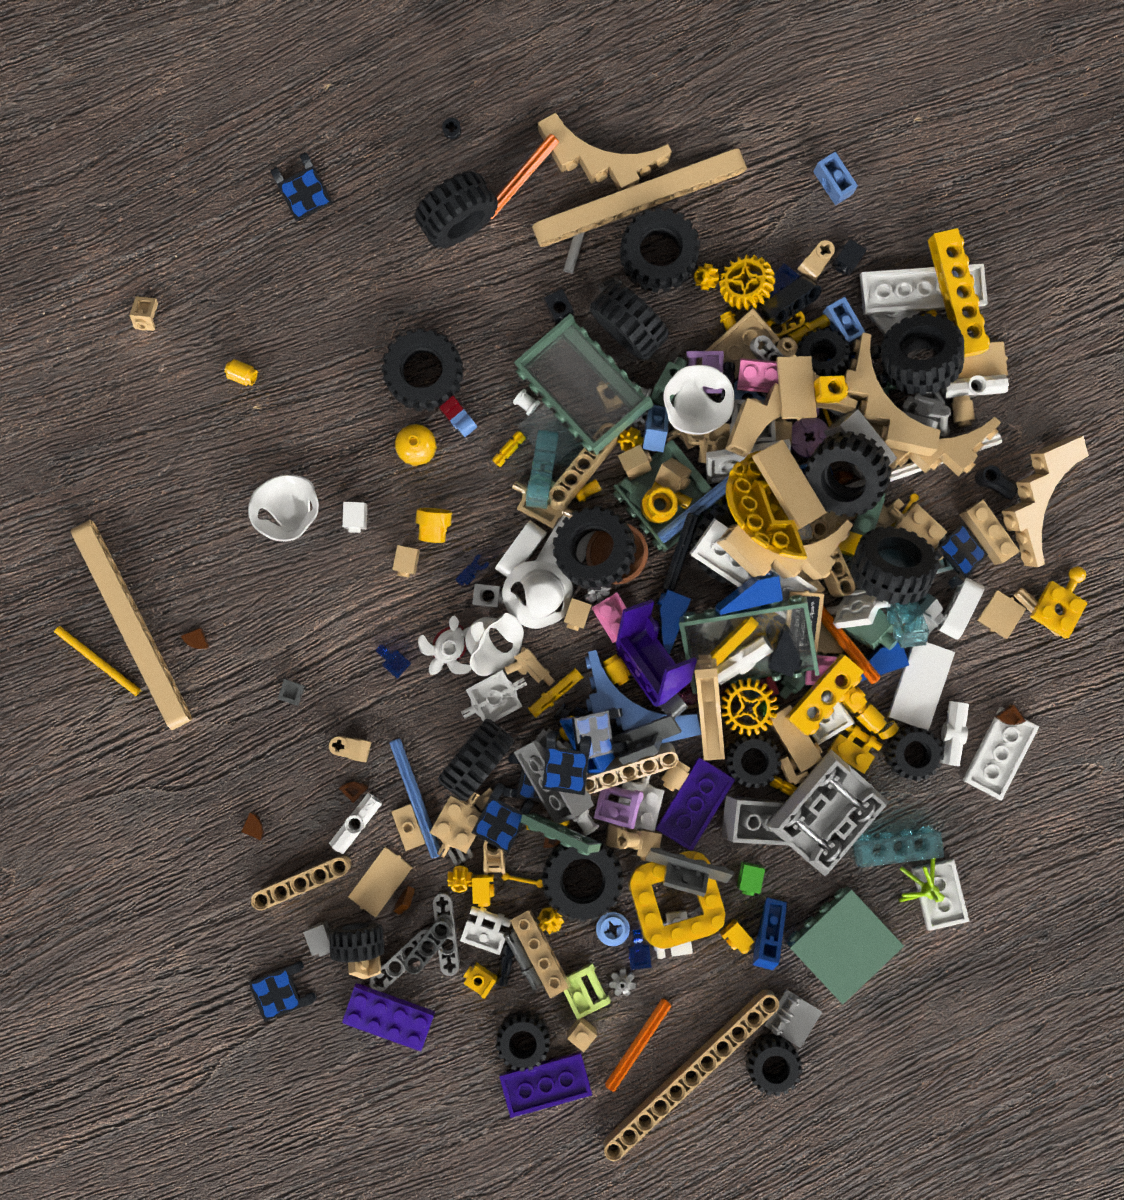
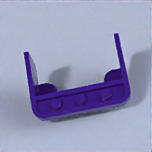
(647, 657)

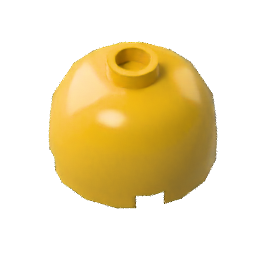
(415, 444)

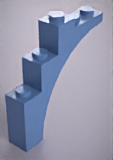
(633, 714)

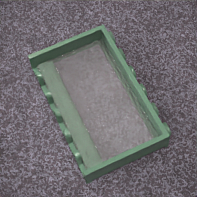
(582, 385)
(708, 629)

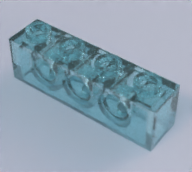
(908, 624)
(930, 849)

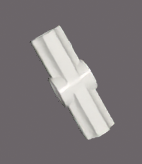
(986, 385)
(743, 659)
(954, 733)
(347, 832)

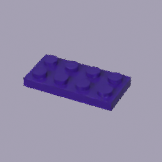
(695, 804)
(388, 1017)
(546, 1085)

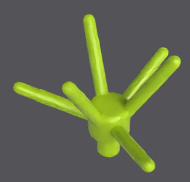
(927, 889)

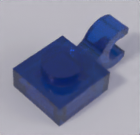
(783, 278)
(467, 574)
(395, 661)
(639, 954)

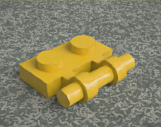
(851, 753)

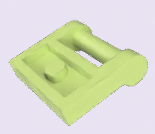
(579, 996)

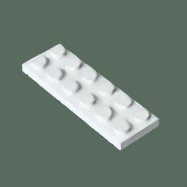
(911, 290)
(721, 562)

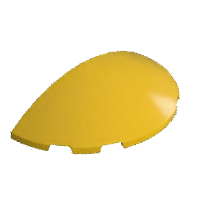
(759, 511)

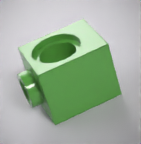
(750, 878)

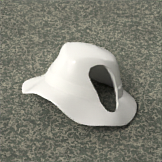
(693, 409)
(288, 502)
(544, 592)
(484, 655)

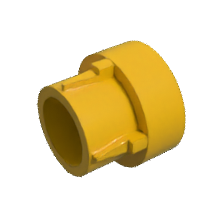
(670, 504)
(433, 524)

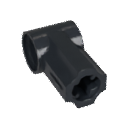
(998, 481)

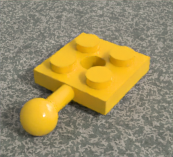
(1071, 604)

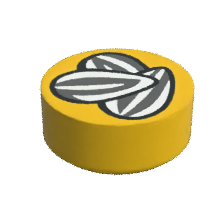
(889, 730)

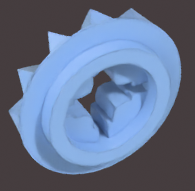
(608, 937)

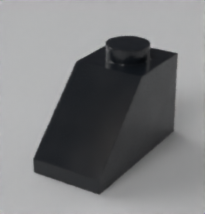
(785, 654)

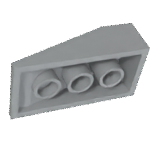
(559, 805)
(747, 820)

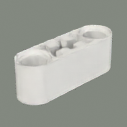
(521, 548)
(961, 608)

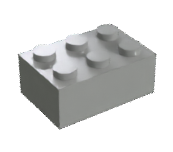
(858, 424)

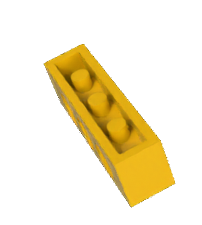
(798, 714)

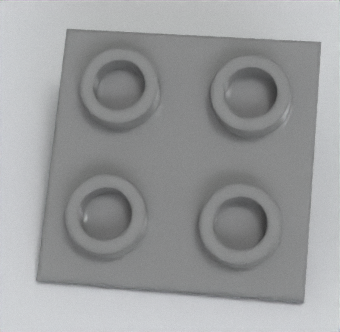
(793, 1018)

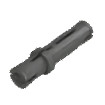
(525, 963)

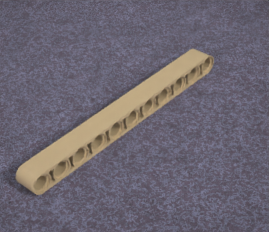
(639, 197)
(131, 625)
(687, 1085)

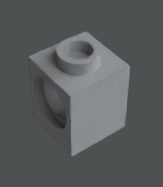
(480, 589)
(318, 938)

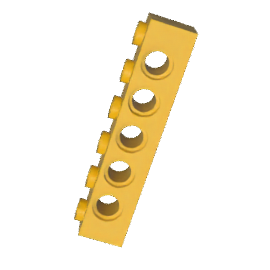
(949, 284)

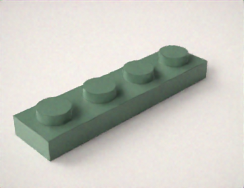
(556, 831)

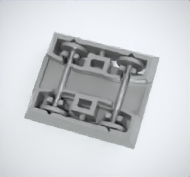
(823, 809)

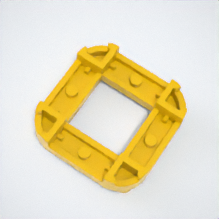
(679, 932)

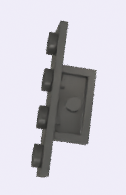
(645, 739)
(687, 873)

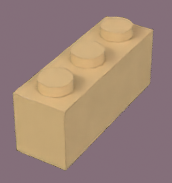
(989, 532)
(796, 744)

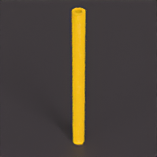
(97, 660)

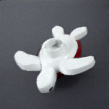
(446, 648)

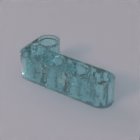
(542, 469)

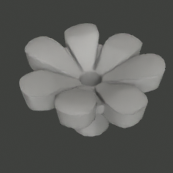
(594, 595)
(622, 978)

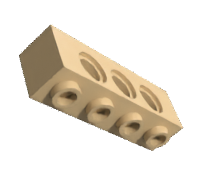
(540, 953)

